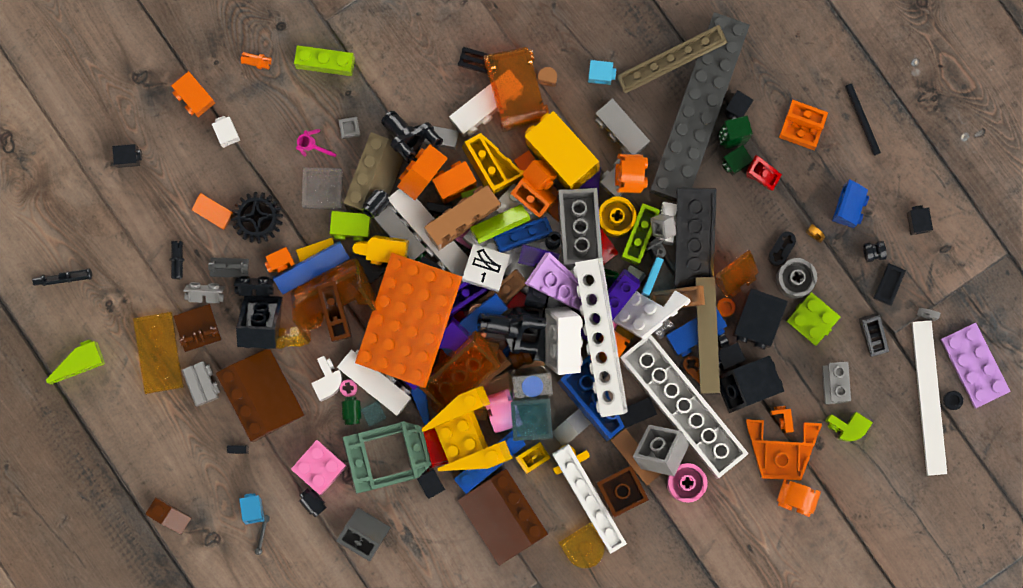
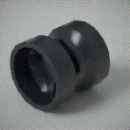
(875, 251)

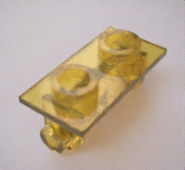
(295, 338)

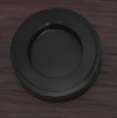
(953, 400)

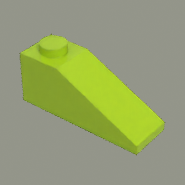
(80, 360)

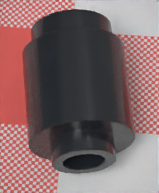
(375, 203)
(312, 502)

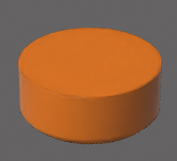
(726, 307)

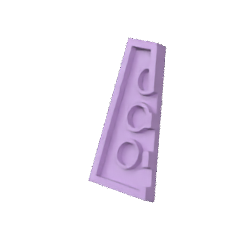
(557, 282)

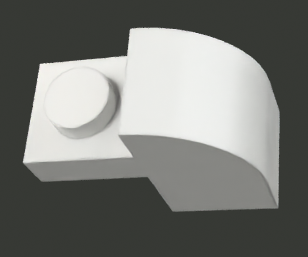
(330, 384)

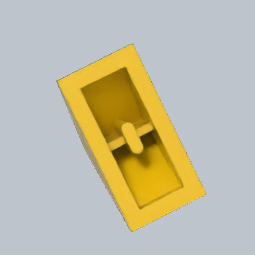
(532, 458)

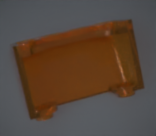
(515, 88)

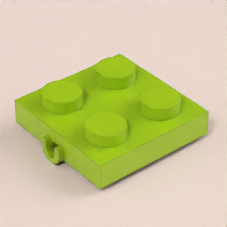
(813, 319)

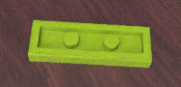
(500, 223)

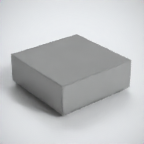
(349, 127)

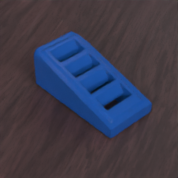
(422, 404)

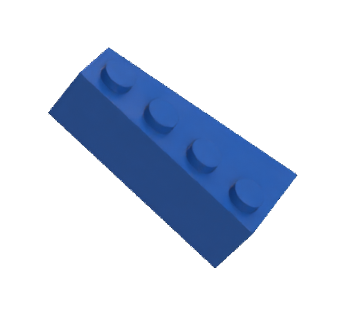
(580, 390)

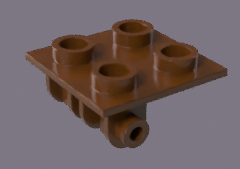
(197, 328)

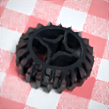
(248, 217)

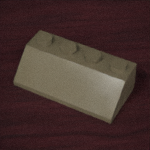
(375, 171)

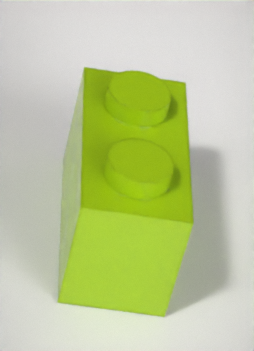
(350, 225)

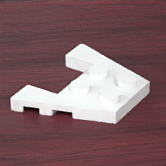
(644, 315)

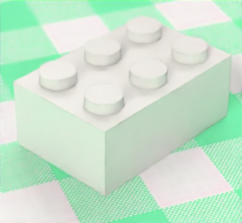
(563, 340)

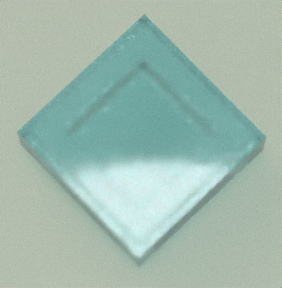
(373, 414)

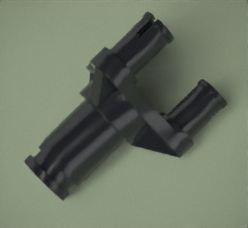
(408, 138)
(513, 328)

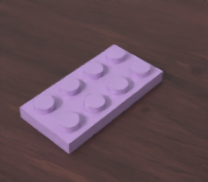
(975, 365)

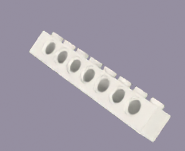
(612, 365)

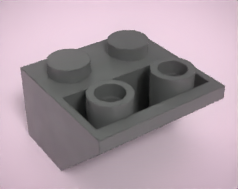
(363, 534)

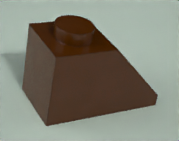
(168, 515)

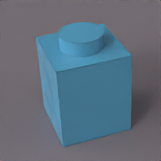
(251, 509)

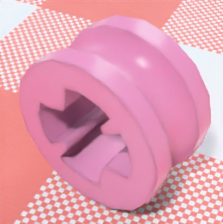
(344, 392)

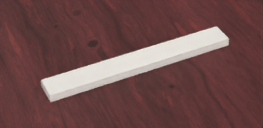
(929, 398)

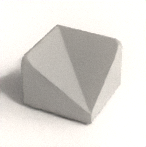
(663, 226)

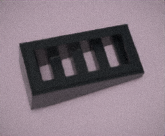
(865, 330)

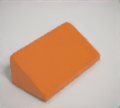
(212, 211)

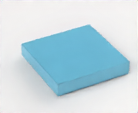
(652, 277)

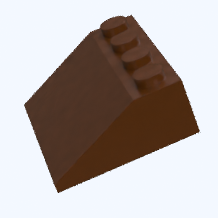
(260, 394)
(502, 517)

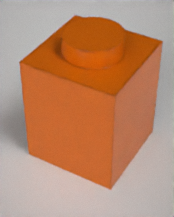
(539, 175)

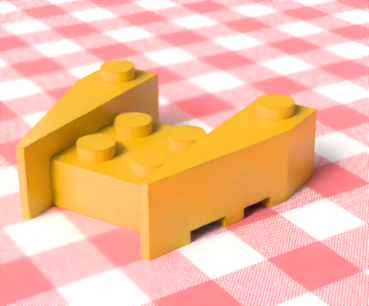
(462, 435)

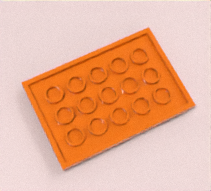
(408, 320)

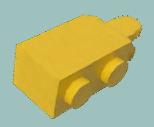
(379, 248)

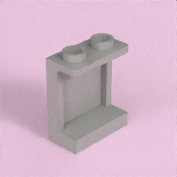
(836, 383)

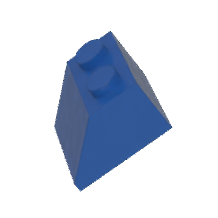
(850, 204)

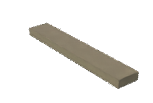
(672, 59)
(708, 338)

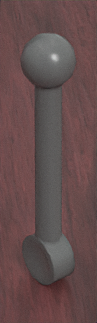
(258, 550)

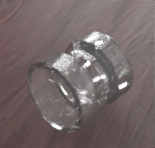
(666, 327)

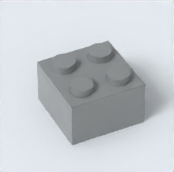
(661, 450)

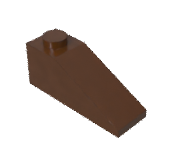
(334, 311)

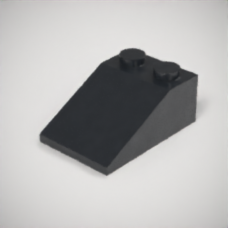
(259, 322)

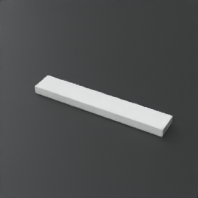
(589, 498)

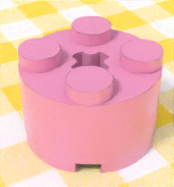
(500, 410)
(694, 491)

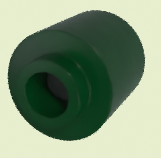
(351, 411)

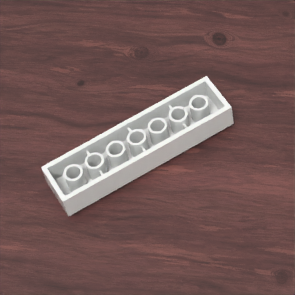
(683, 406)

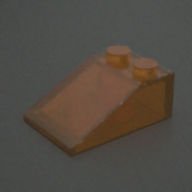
(737, 274)

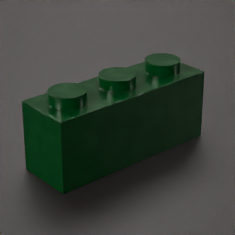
(735, 132)

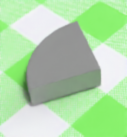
(928, 314)

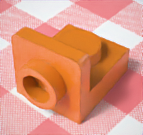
(786, 421)

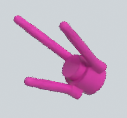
(307, 143)

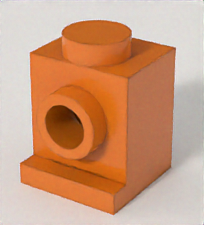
(279, 261)

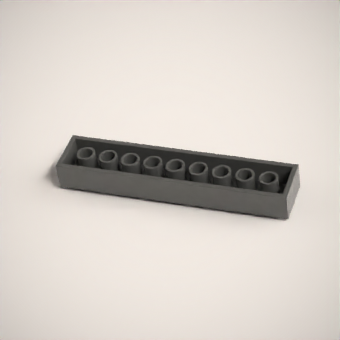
(699, 111)

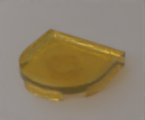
(583, 547)

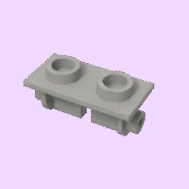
(197, 291)

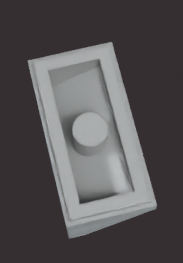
(448, 135)

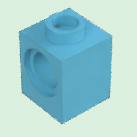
(601, 72)

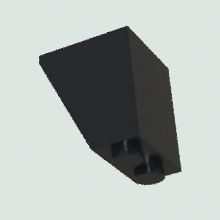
(759, 318)
(750, 384)

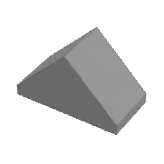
(571, 427)

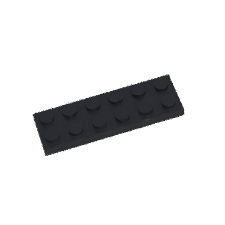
(694, 235)

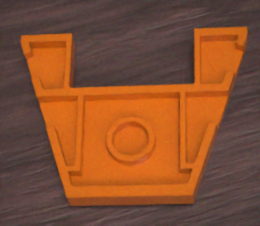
(780, 458)

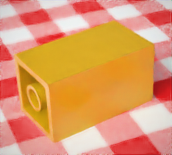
(562, 151)

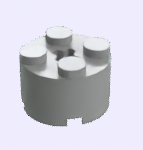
(802, 269)

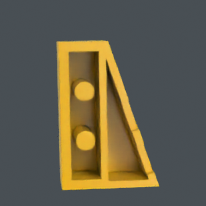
(491, 164)

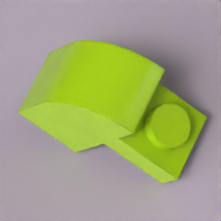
(854, 429)

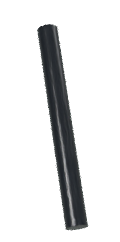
(863, 120)

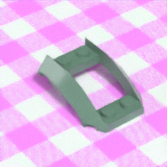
(359, 462)

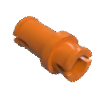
(259, 61)

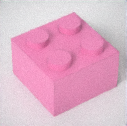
(319, 467)

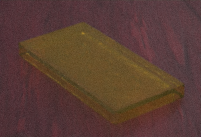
(158, 353)

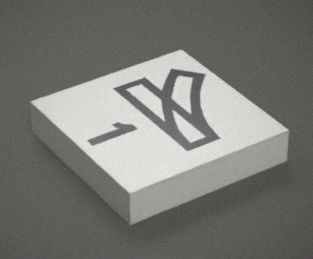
(485, 268)

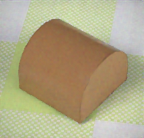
(547, 76)

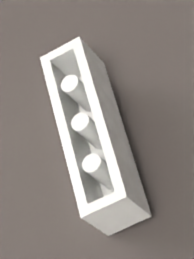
(475, 112)
(376, 384)

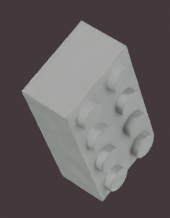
(579, 225)

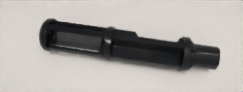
(63, 277)

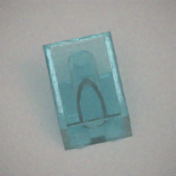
(531, 420)

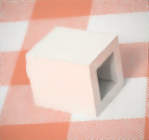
(225, 131)

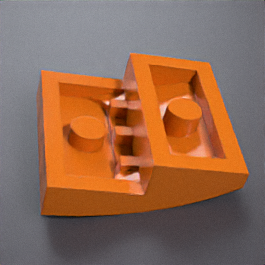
(803, 125)

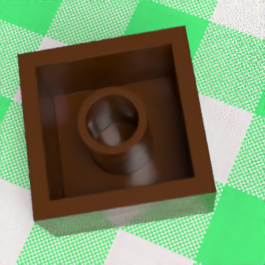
(622, 491)

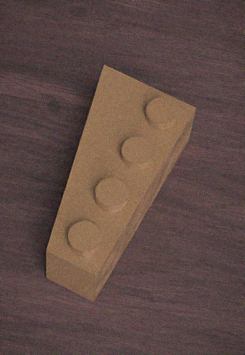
(462, 217)

